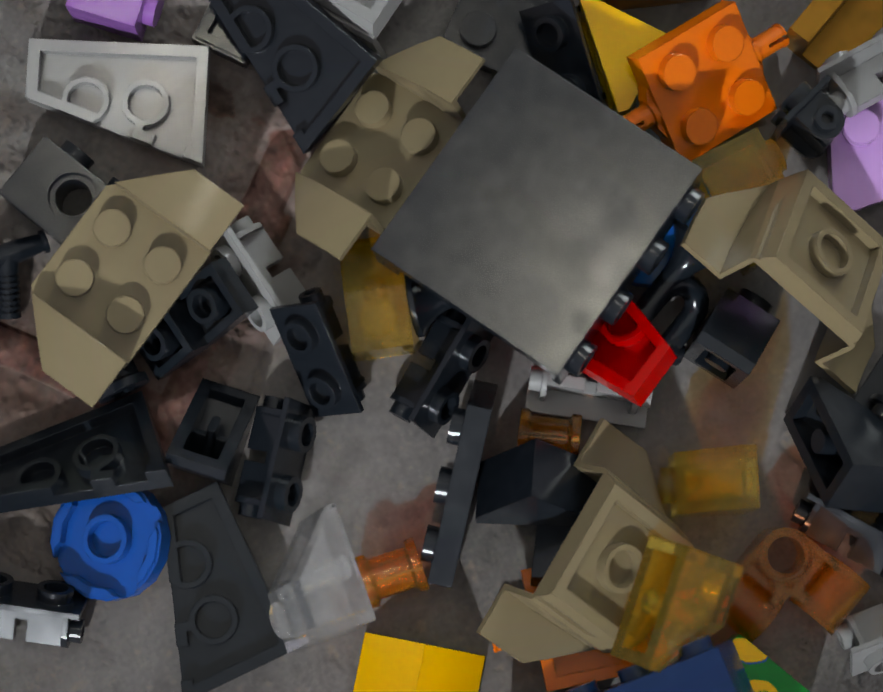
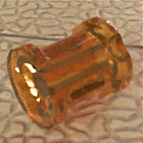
(555, 431)
(392, 572)

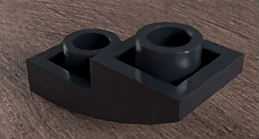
(200, 316)

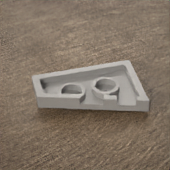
(127, 89)

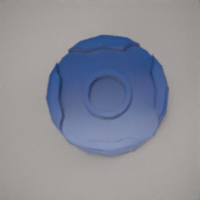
(111, 544)

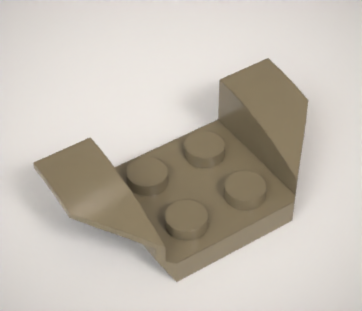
(382, 144)
(808, 247)
(124, 274)
(596, 566)

